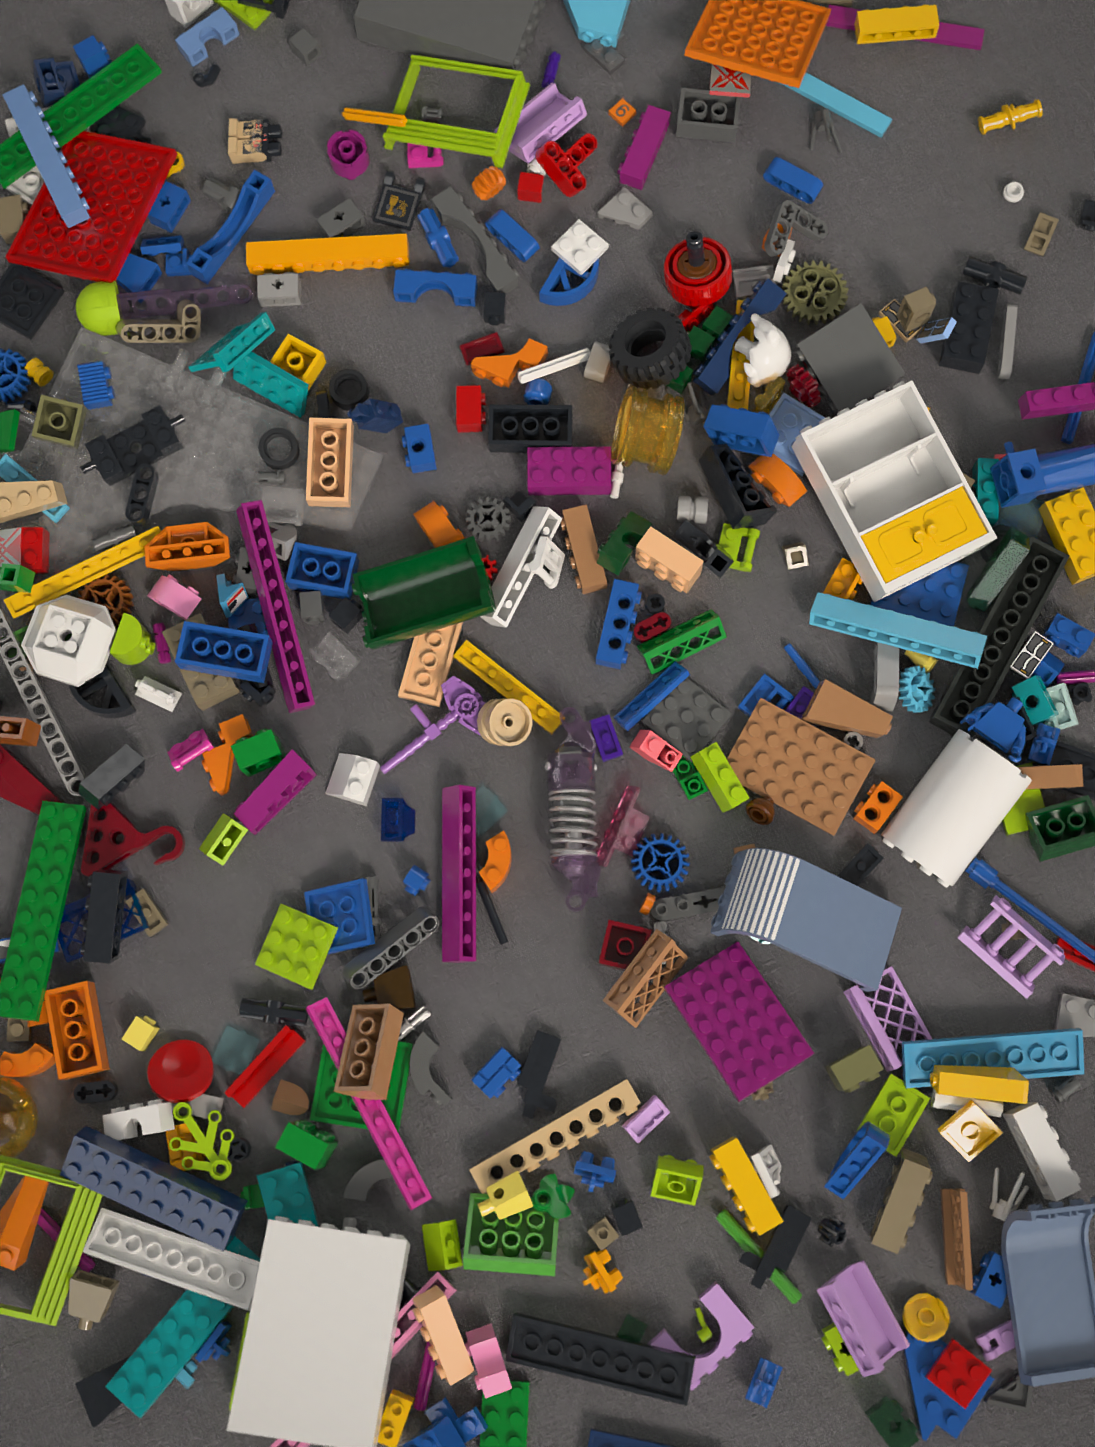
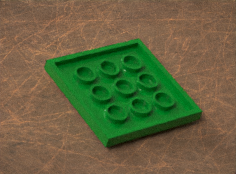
(341, 1109)

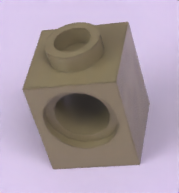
(603, 1233)

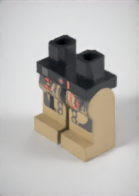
(253, 141)

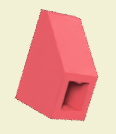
(655, 750)

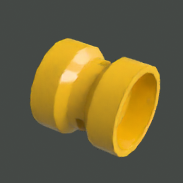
(41, 374)

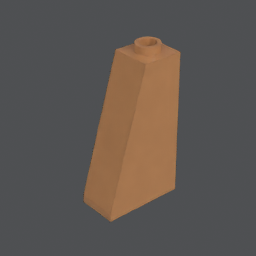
(842, 710)

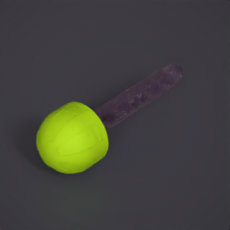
(102, 307)

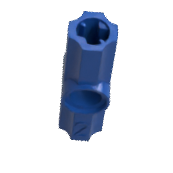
(438, 237)

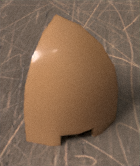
(290, 1099)

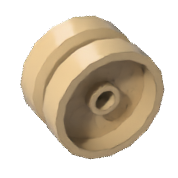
(504, 722)

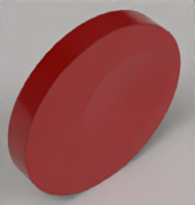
(180, 1071)

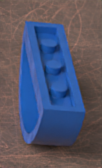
(548, 295)
(857, 1159)

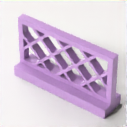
(871, 1023)

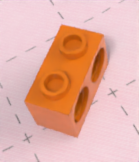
(880, 809)

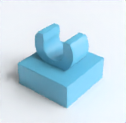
(184, 1375)

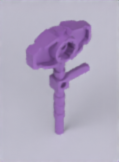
(464, 706)

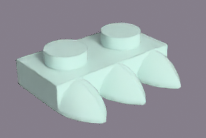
(1064, 706)

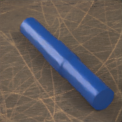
(802, 665)

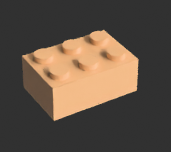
(668, 560)

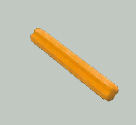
(374, 117)

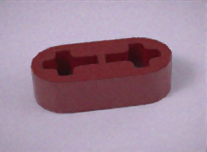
(650, 623)

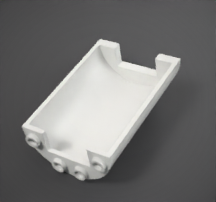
(955, 808)

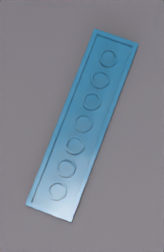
(1030, 1053)

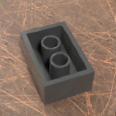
(707, 116)

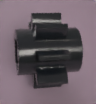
(832, 1231)

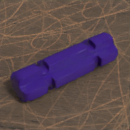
(551, 69)

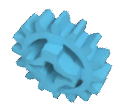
(916, 689)

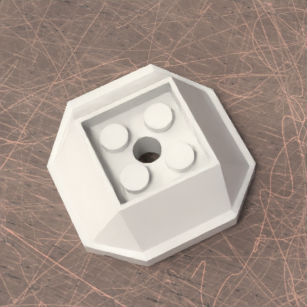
(80, 656)

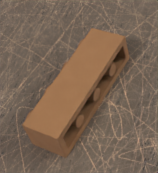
(584, 549)

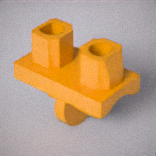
(597, 1273)

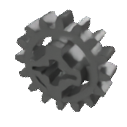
(494, 511)

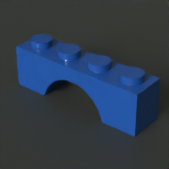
(411, 284)

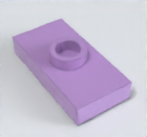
(645, 1119)

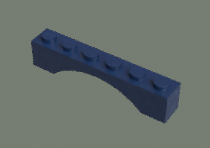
(715, 370)

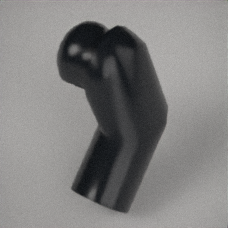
(209, 79)

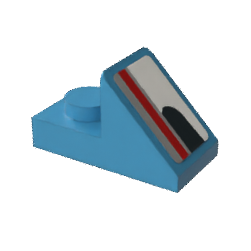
(230, 595)

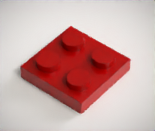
(958, 1373)

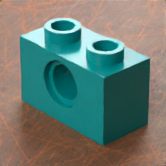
(1045, 708)

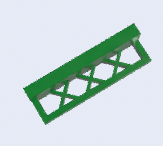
(682, 634)

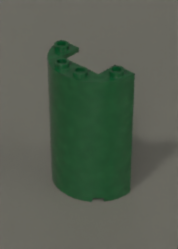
(423, 593)

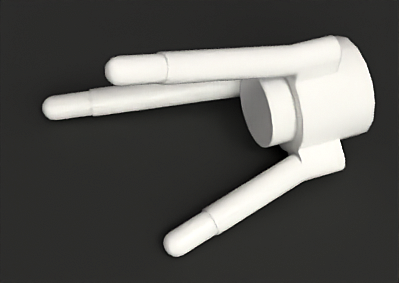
(1004, 1208)

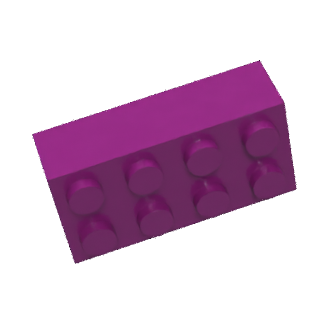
(569, 471)

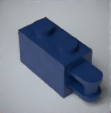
(376, 415)

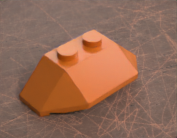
(187, 547)

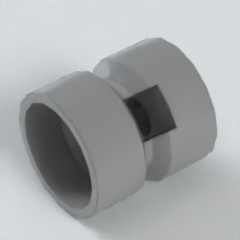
(692, 509)

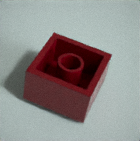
(622, 944)

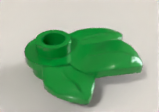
(555, 1195)

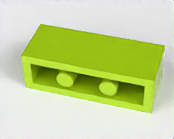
(719, 777)

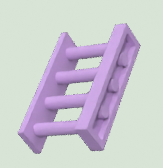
(1006, 967)

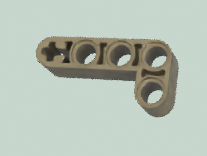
(159, 326)

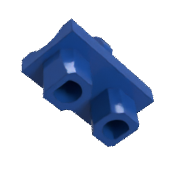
(1044, 744)
(593, 1174)
(215, 1343)
(763, 1382)

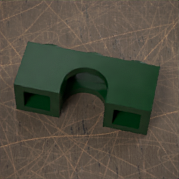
(701, 344)
(615, 554)

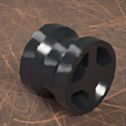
(235, 1148)

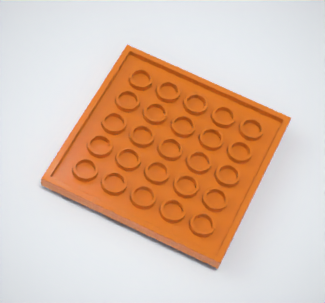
(760, 37)

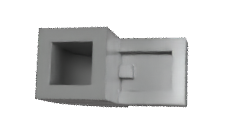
(283, 539)

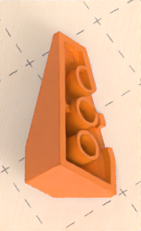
(19, 1221)

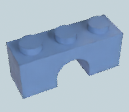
(217, 26)

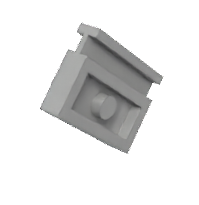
(746, 279)

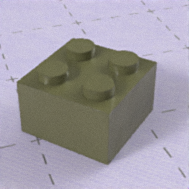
(59, 421)
(853, 1068)

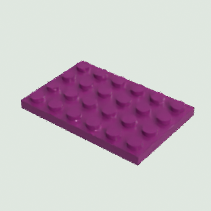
(738, 1021)

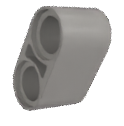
(598, 362)

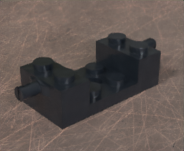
(114, 455)

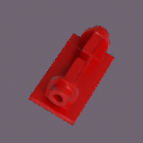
(693, 318)

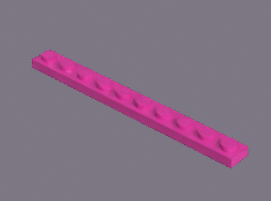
(372, 1112)

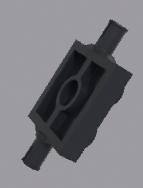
(122, 125)

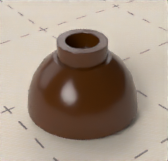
(761, 810)

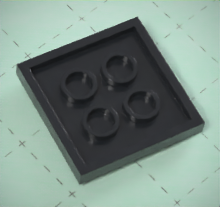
(26, 300)

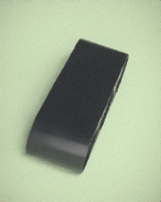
(139, 485)

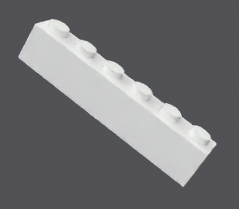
(515, 574)

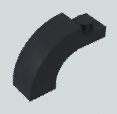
(704, 547)

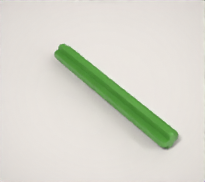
(749, 1245)

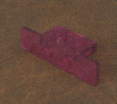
(624, 829)

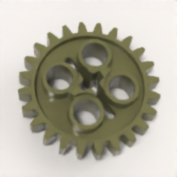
(832, 300)

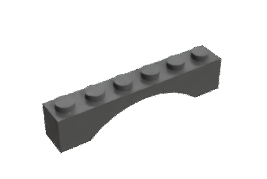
(452, 212)

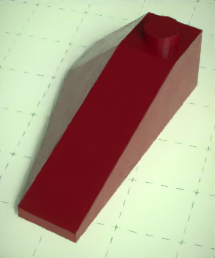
(21, 785)

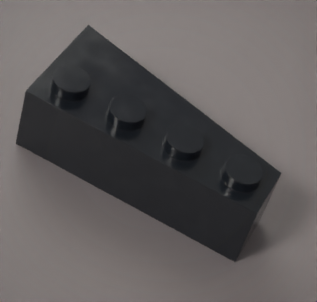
(734, 488)

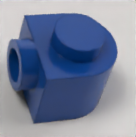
(416, 880)

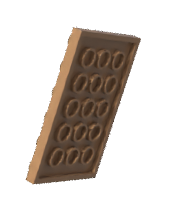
(798, 766)

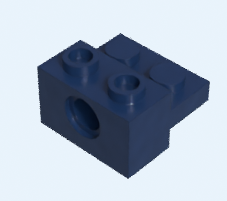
(46, 76)

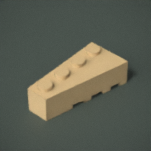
(28, 498)

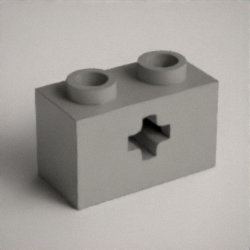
(271, 295)

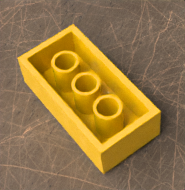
(1072, 531)
(746, 1186)

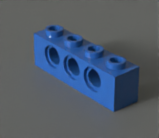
(620, 592)

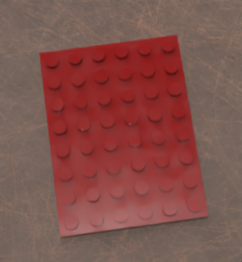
(120, 186)

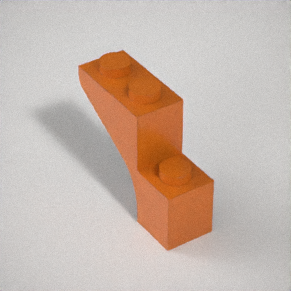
(503, 368)
(220, 759)

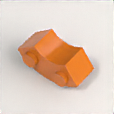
(778, 479)
(436, 525)
(498, 861)
(27, 1064)

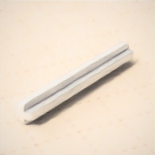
(554, 365)

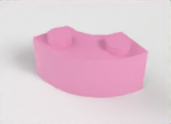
(174, 597)
(488, 1361)

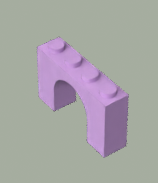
(733, 1329)

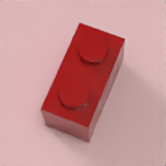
(469, 408)

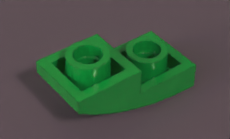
(689, 779)

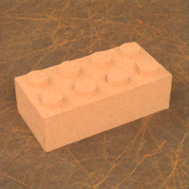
(329, 462)

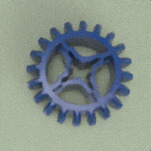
(11, 383)
(655, 853)

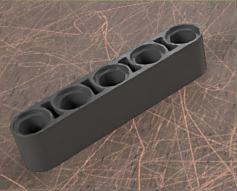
(381, 951)

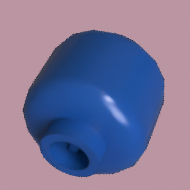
(538, 392)

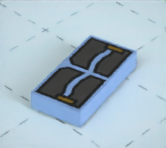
(936, 330)

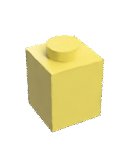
(141, 1032)

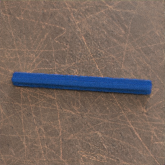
(1085, 377)

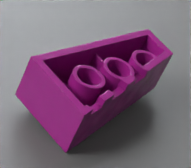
(274, 792)

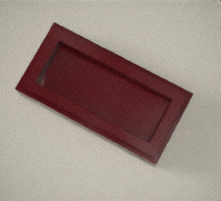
(482, 347)

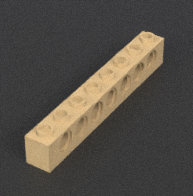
(623, 1091)

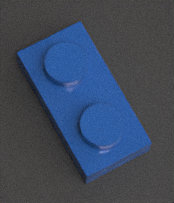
(160, 245)

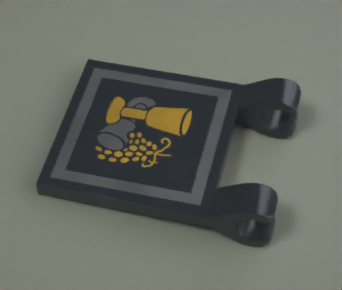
(398, 205)

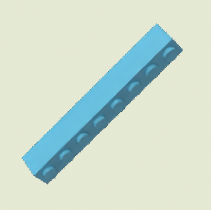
(898, 630)

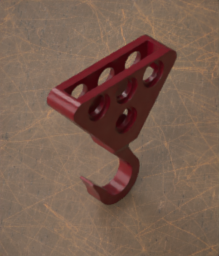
(112, 853)

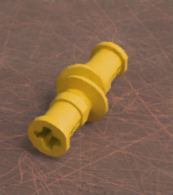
(1009, 116)

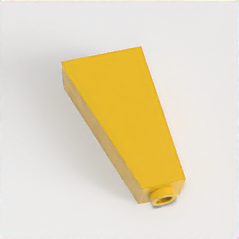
(980, 1082)

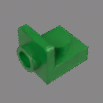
(253, 1196)

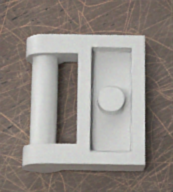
(552, 557)

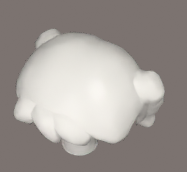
(767, 356)

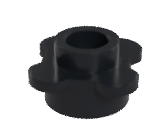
(1084, 688)

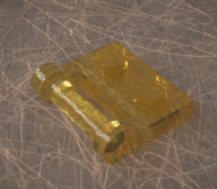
(766, 401)

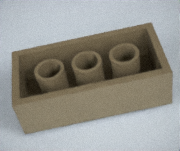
(205, 688)

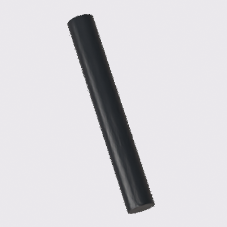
(492, 913)

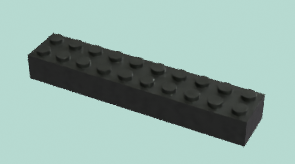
(1006, 630)

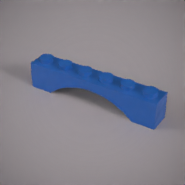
(212, 254)

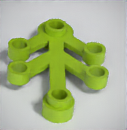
(204, 1144)

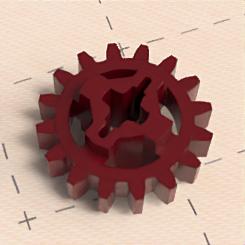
(803, 386)

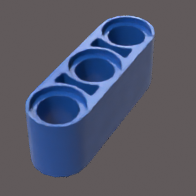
(793, 180)
(512, 235)

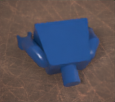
(1000, 726)

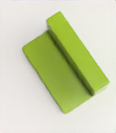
(442, 1245)

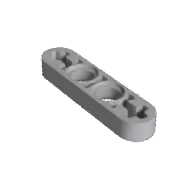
(1007, 341)

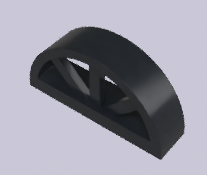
(113, 688)

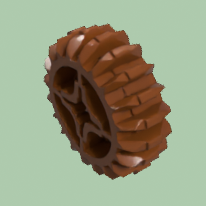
(117, 588)

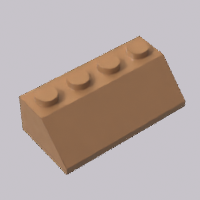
(369, 1051)

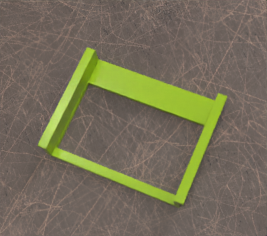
(457, 138)
(67, 1247)

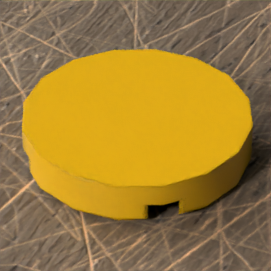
(925, 1317)

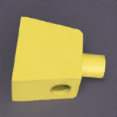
(506, 1197)

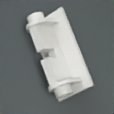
(157, 693)

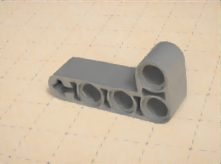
(885, 677)

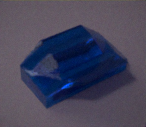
(396, 820)

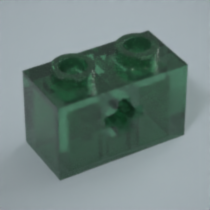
(886, 1411)

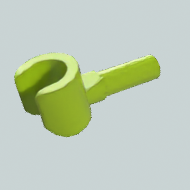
(705, 1333)

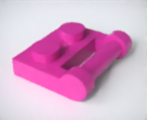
(419, 156)
(189, 749)

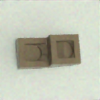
(1041, 234)

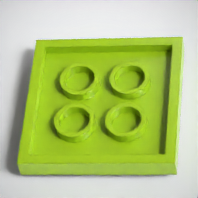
(296, 946)

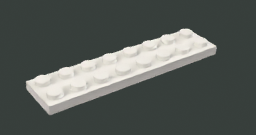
(173, 1258)

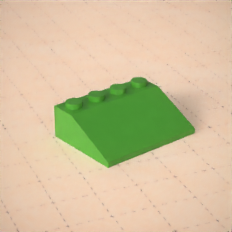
(512, 1244)

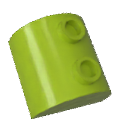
(131, 642)
(677, 1180)

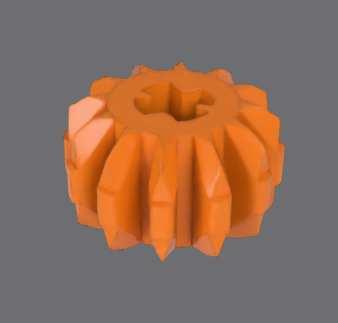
(488, 183)

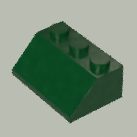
(1062, 828)

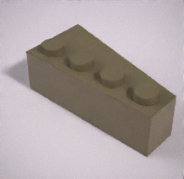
(901, 1201)

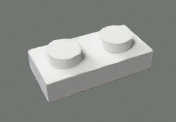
(783, 266)

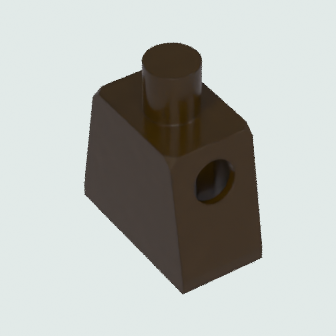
(393, 988)

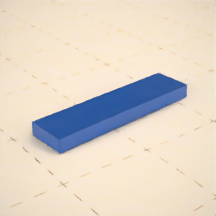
(651, 696)

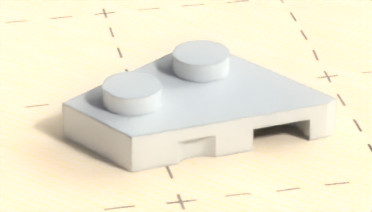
(769, 1168)

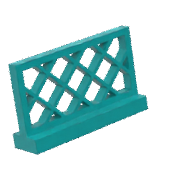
(235, 345)

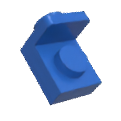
(177, 265)

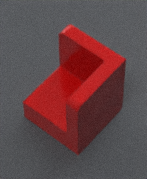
(530, 187)

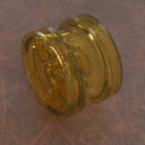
(647, 430)

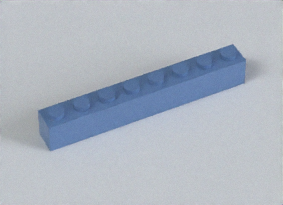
(45, 154)

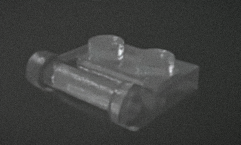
(284, 499)

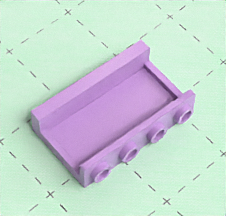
(544, 120)
(862, 1317)

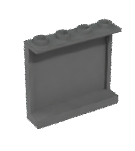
(849, 359)

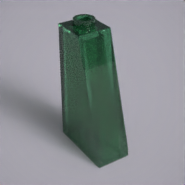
(999, 569)

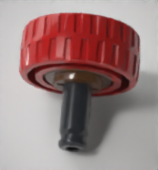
(697, 270)

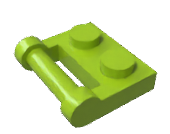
(731, 540)

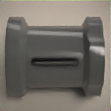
(432, 115)

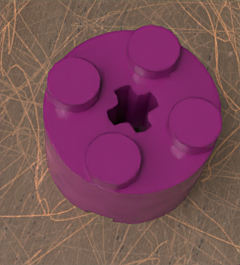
(348, 154)

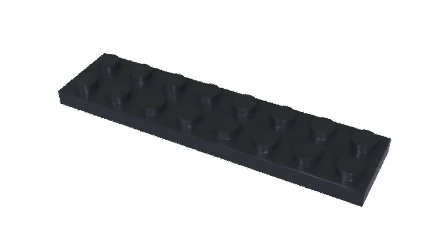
(601, 1358)

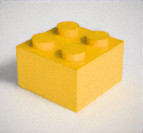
(299, 359)

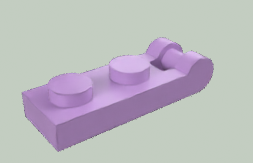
(1003, 1336)

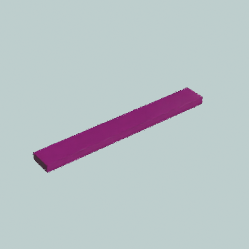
(947, 33)

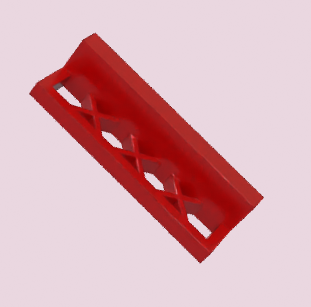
(265, 1066)

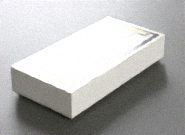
(1031, 655)

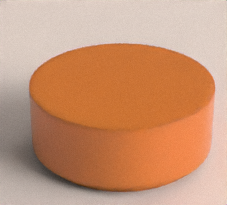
(647, 904)

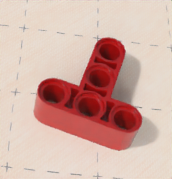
(558, 158)

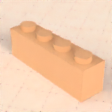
(443, 1335)

